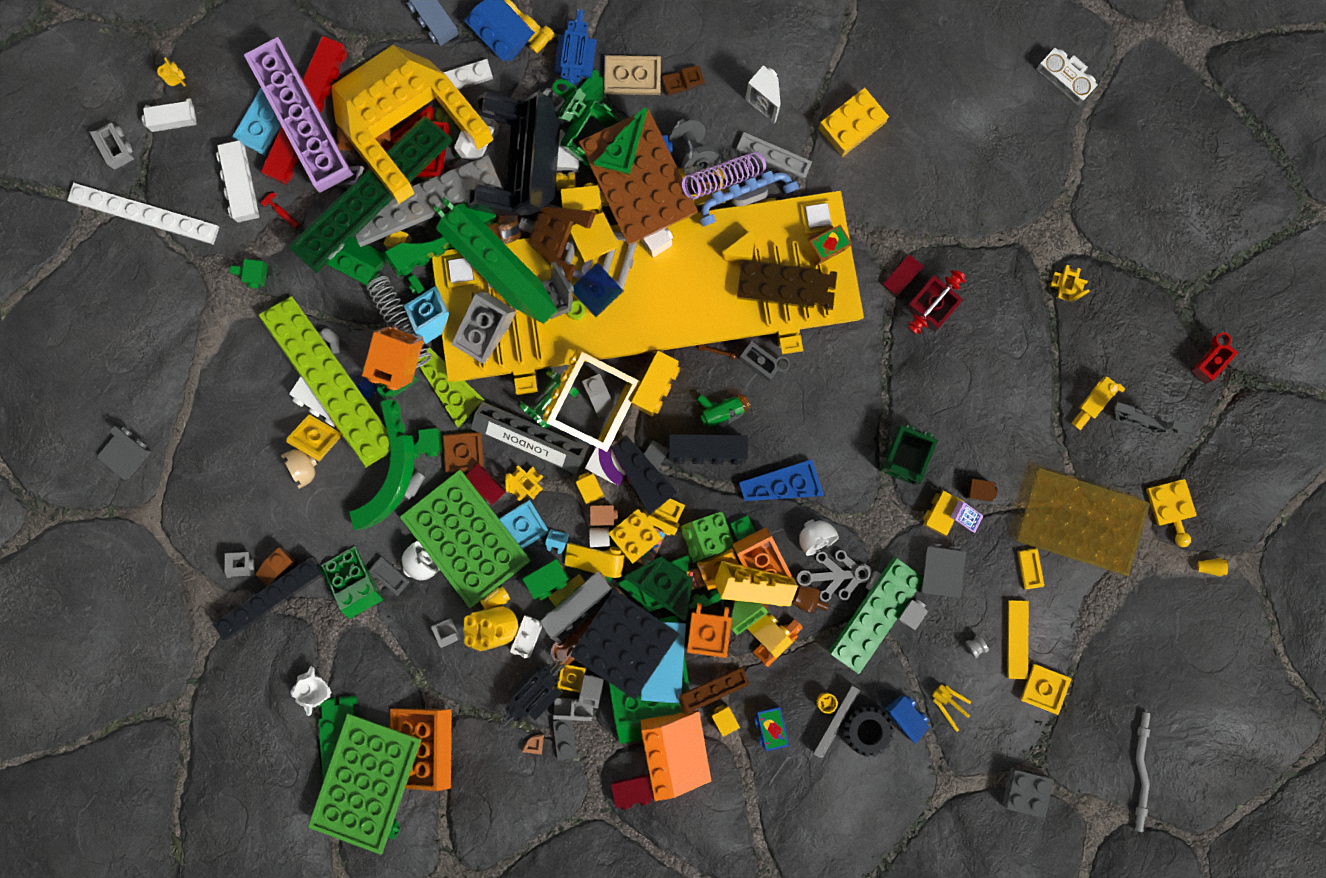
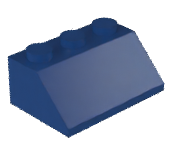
(500, 28)

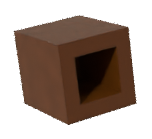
(981, 490)

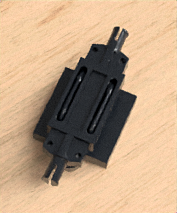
(533, 693)

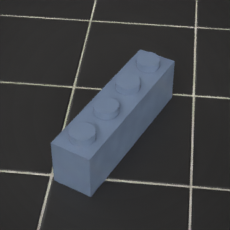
(435, 19)

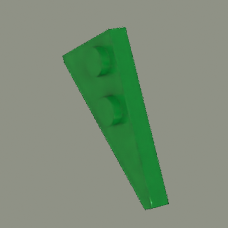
(622, 152)

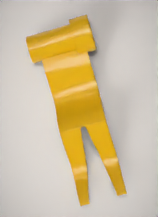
(541, 35)

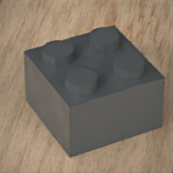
(1027, 792)

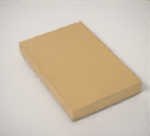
(632, 75)

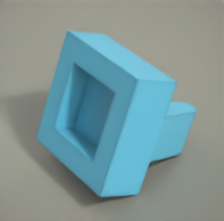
(556, 539)

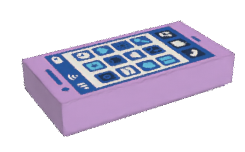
(966, 516)

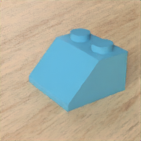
(428, 314)

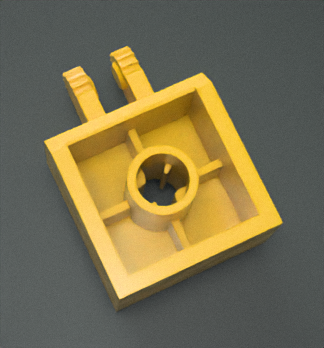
(584, 198)

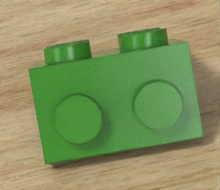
(707, 536)

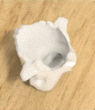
(310, 690)

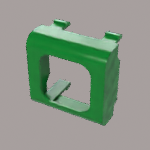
(593, 108)

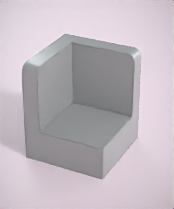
(445, 633)

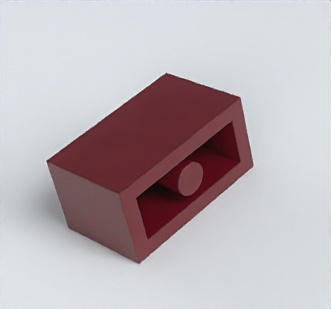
(632, 791)

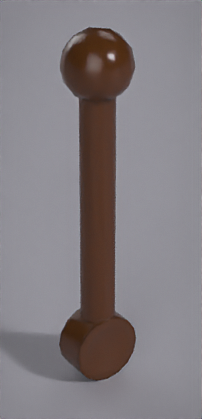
(702, 347)

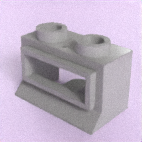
(126, 149)

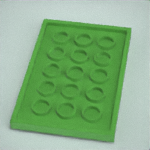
(465, 539)
(364, 783)

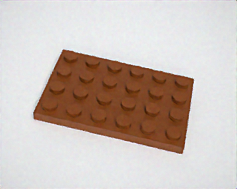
(653, 191)

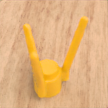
(943, 695)

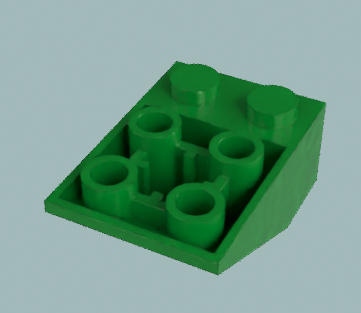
(351, 583)

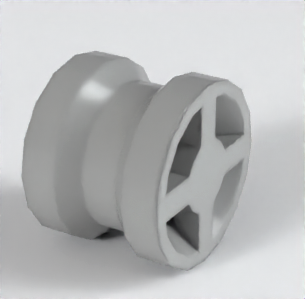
(977, 646)

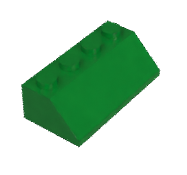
(358, 262)

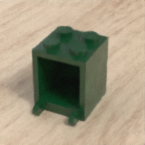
(908, 462)

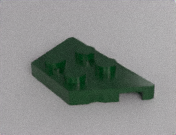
(665, 585)

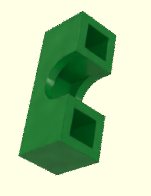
(428, 443)

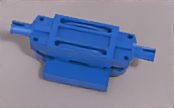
(575, 51)

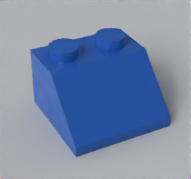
(907, 718)

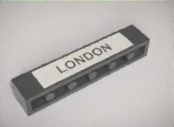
(529, 437)

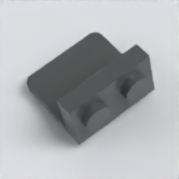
(559, 290)
(124, 452)

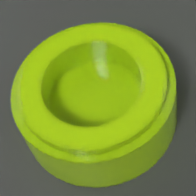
(578, 310)

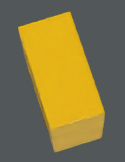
(572, 678)

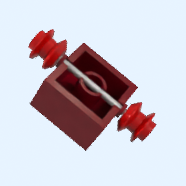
(935, 302)

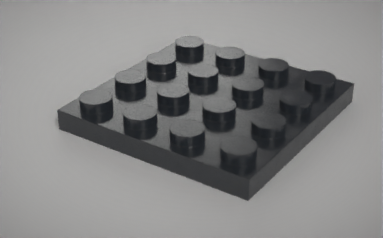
(624, 644)

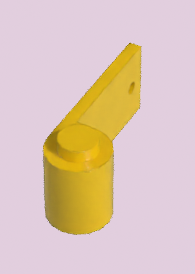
(592, 560)

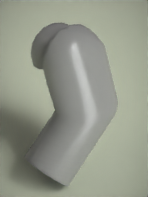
(331, 337)

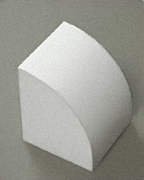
(599, 537)

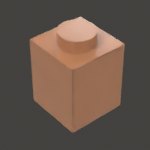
(603, 515)

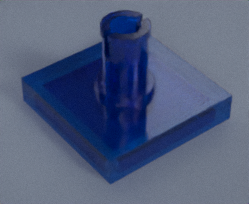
(597, 290)

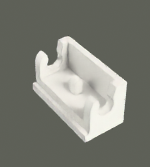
(526, 637)

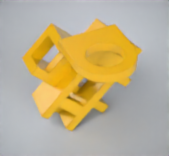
(1064, 283)
(526, 485)

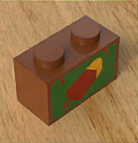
(827, 245)

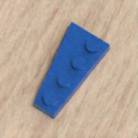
(790, 482)

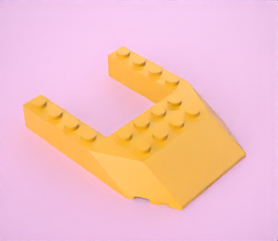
(388, 92)

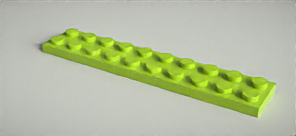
(327, 381)

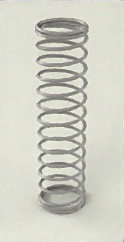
(383, 287)

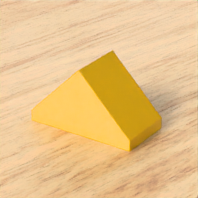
(741, 249)

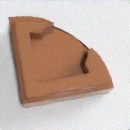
(534, 744)

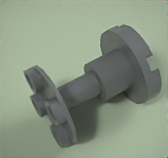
(698, 157)

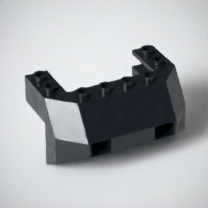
(530, 155)

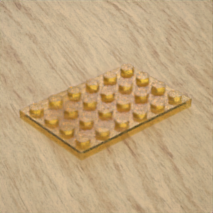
(1083, 522)

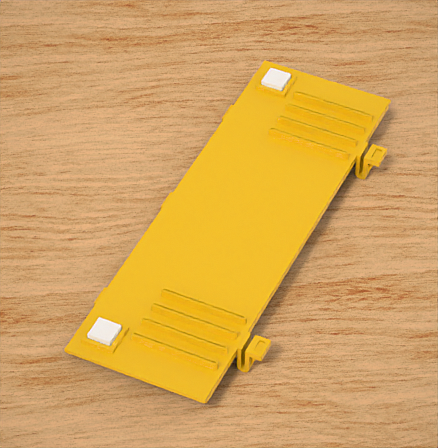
(667, 299)

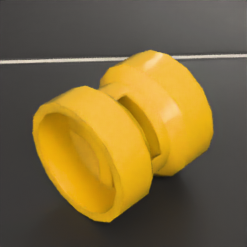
(563, 180)
(829, 701)

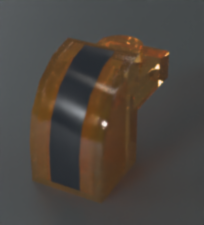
(506, 229)

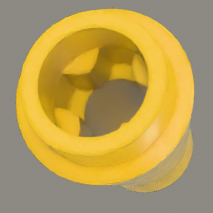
(1213, 566)
(495, 598)

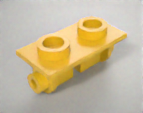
(171, 73)

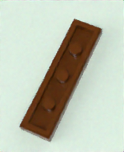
(713, 690)

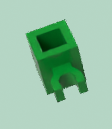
(252, 273)

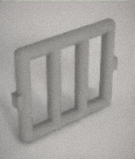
(628, 262)

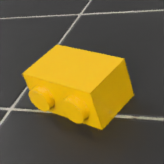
(589, 488)
(938, 517)
(770, 635)

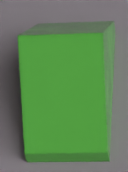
(745, 615)

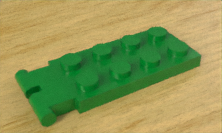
(331, 726)

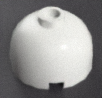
(816, 536)
(418, 563)

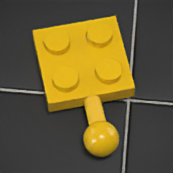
(1172, 504)

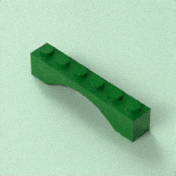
(407, 256)

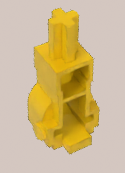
(1096, 401)

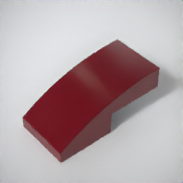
(903, 275)
(484, 483)

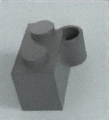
(762, 362)

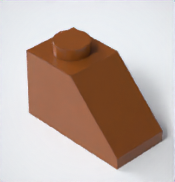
(275, 566)

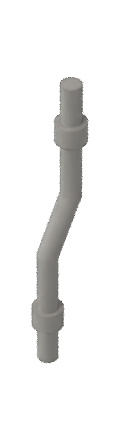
(1141, 810)

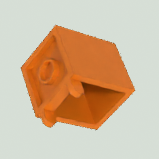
(392, 357)
(709, 633)

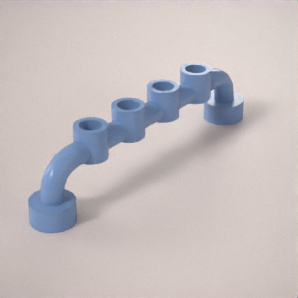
(735, 191)

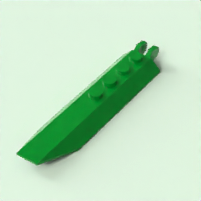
(495, 261)

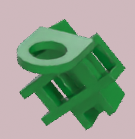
(573, 98)

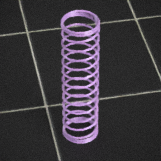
(730, 173)

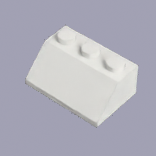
(764, 93)

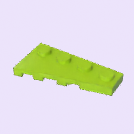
(457, 397)

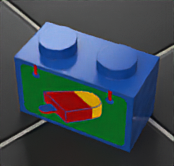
(772, 728)

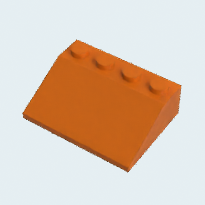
(675, 754)
(433, 760)

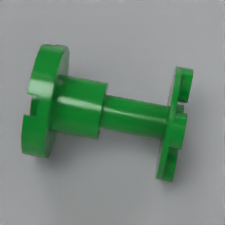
(538, 409)

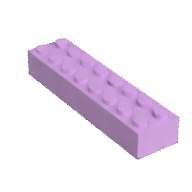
(298, 114)

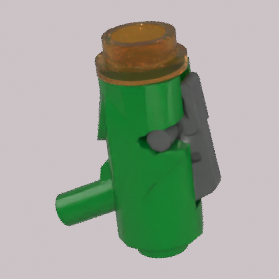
(723, 412)

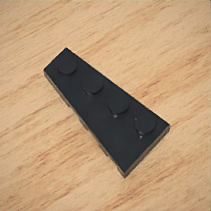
(645, 479)

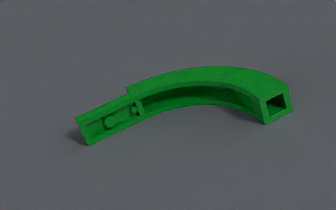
(398, 476)

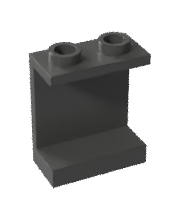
(943, 571)

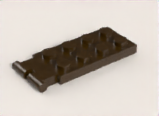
(786, 285)

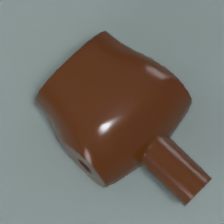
(807, 599)

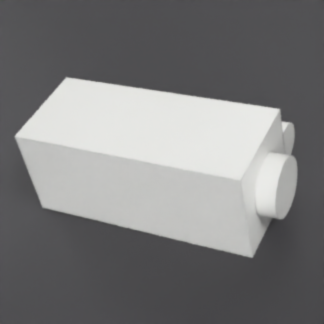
(169, 116)

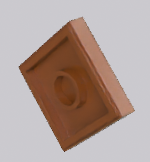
(462, 451)

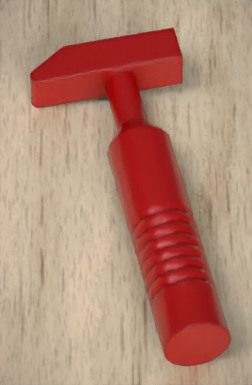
(280, 211)

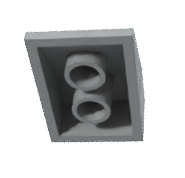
(483, 326)

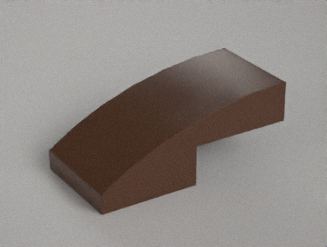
(683, 80)

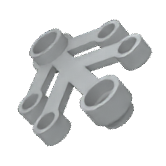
(837, 575)

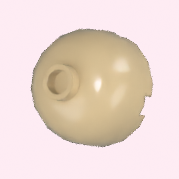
(300, 466)

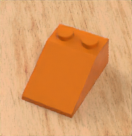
(761, 553)

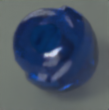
(366, 388)

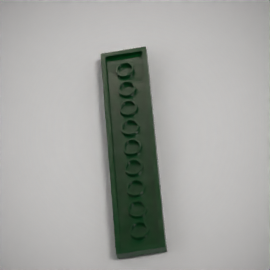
(367, 197)

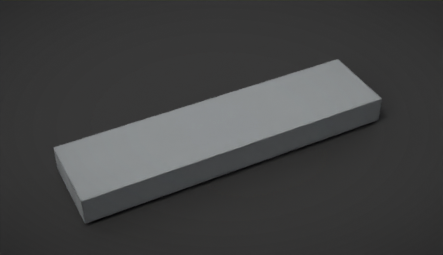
(774, 155)
(837, 722)

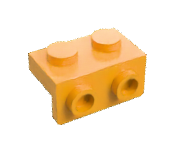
(710, 566)

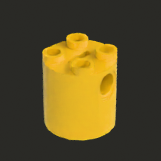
(490, 628)

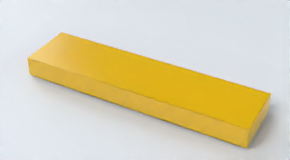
(1017, 640)

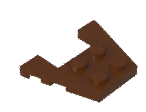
(552, 233)

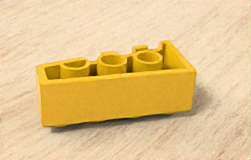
(754, 585)

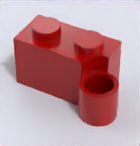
(1216, 359)

